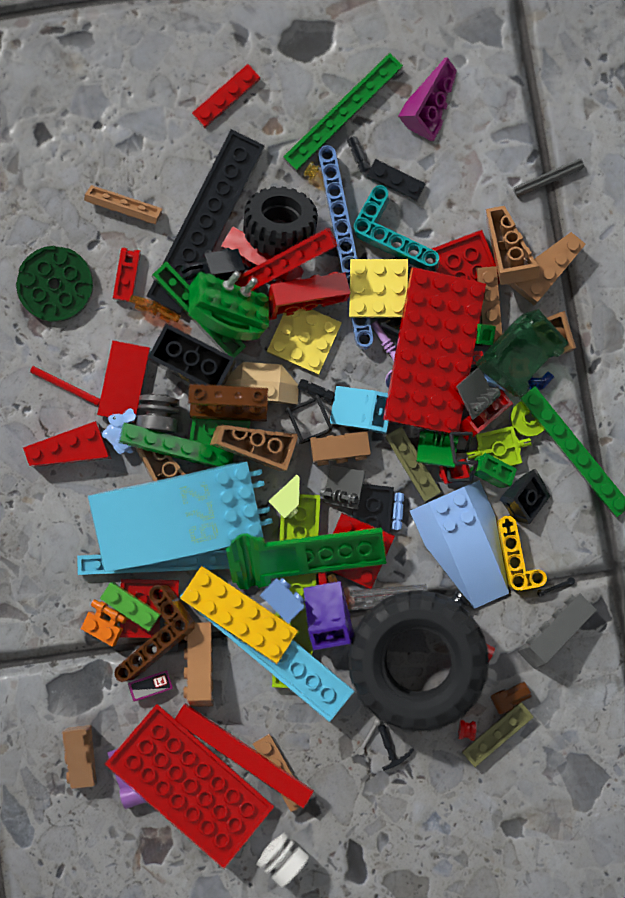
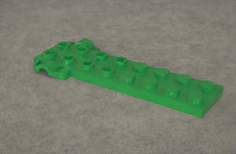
(257, 562)

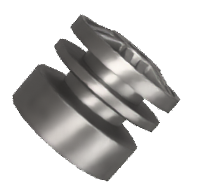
(158, 413)

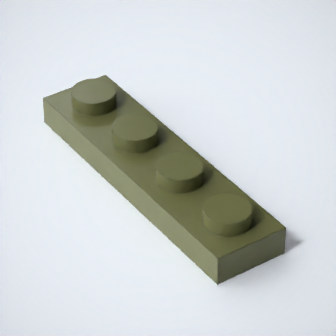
(416, 471)
(497, 734)

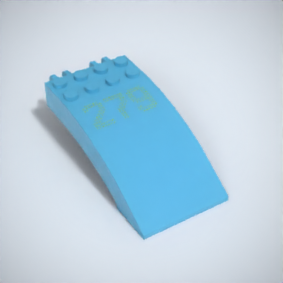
(176, 516)

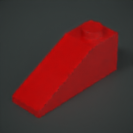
(486, 417)

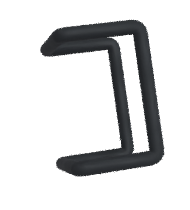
(288, 410)
(475, 463)

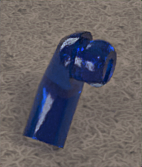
(541, 383)

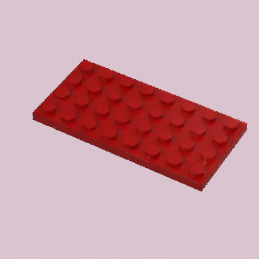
(434, 350)
(189, 786)

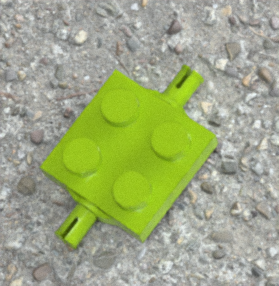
(500, 444)

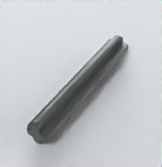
(549, 177)

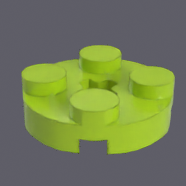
(520, 422)

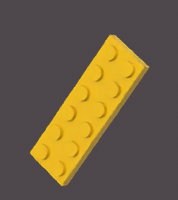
(239, 614)

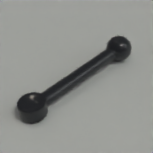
(570, 581)

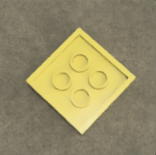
(378, 288)
(304, 339)

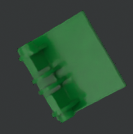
(435, 448)

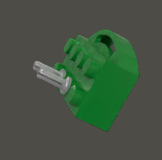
(228, 307)

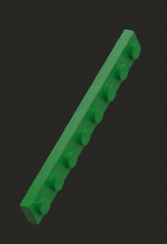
(342, 112)
(574, 451)

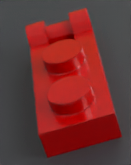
(126, 274)

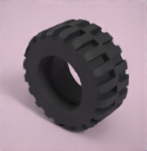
(278, 205)

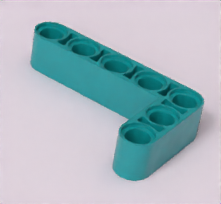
(390, 236)

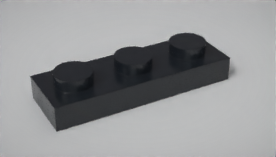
(396, 180)

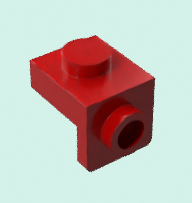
(459, 471)

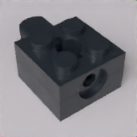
(220, 264)

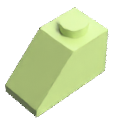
(287, 498)

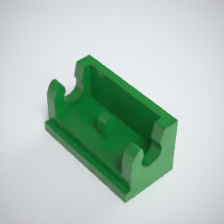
(494, 471)

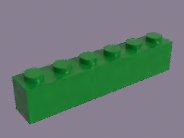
(178, 290)

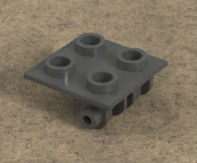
(477, 393)
(343, 487)

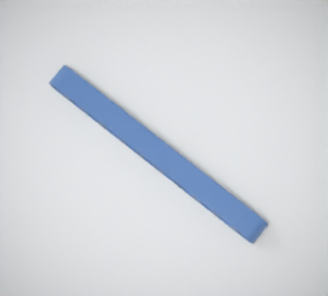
(342, 238)

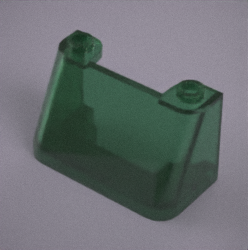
(522, 352)

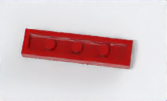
(226, 95)

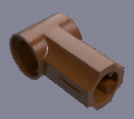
(507, 699)

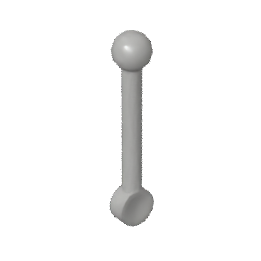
(361, 750)

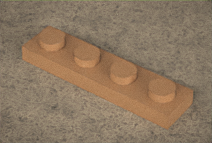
(123, 204)
(491, 304)
(268, 748)

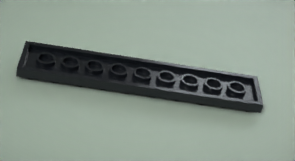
(211, 208)

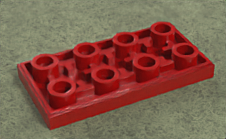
(123, 378)

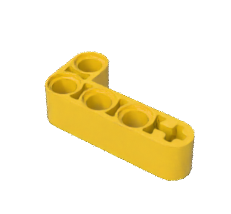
(527, 582)

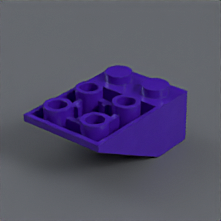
(328, 615)

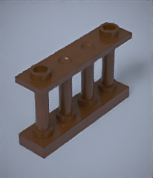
(228, 402)

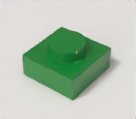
(485, 334)

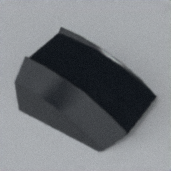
(526, 497)

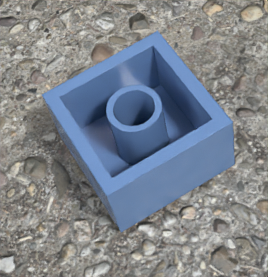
(282, 599)

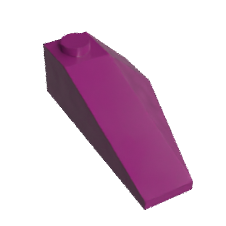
(426, 105)

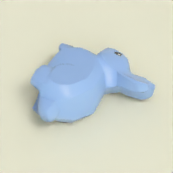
(113, 430)

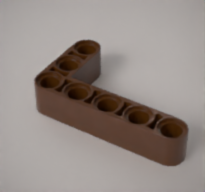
(160, 638)

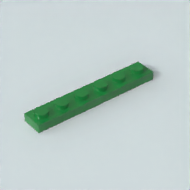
(174, 446)

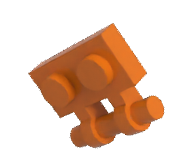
(100, 627)

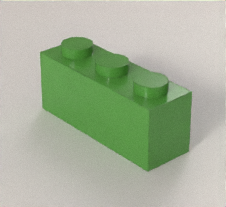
(130, 606)

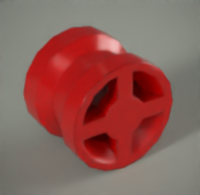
(467, 730)

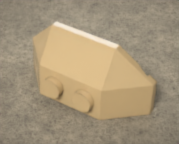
(280, 385)

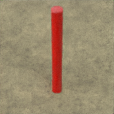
(64, 385)

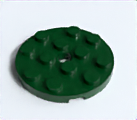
(35, 279)

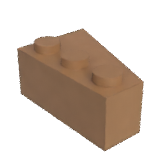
(340, 448)
(79, 756)

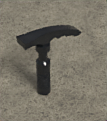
(387, 744)

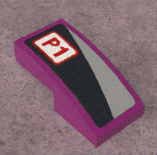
(150, 685)

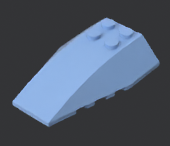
(465, 542)

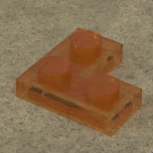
(153, 308)

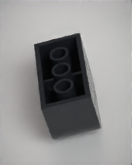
(190, 358)

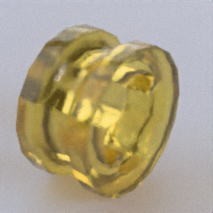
(311, 170)

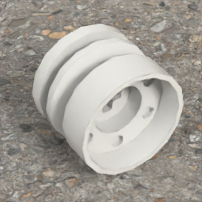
(282, 860)

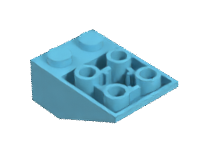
(359, 409)

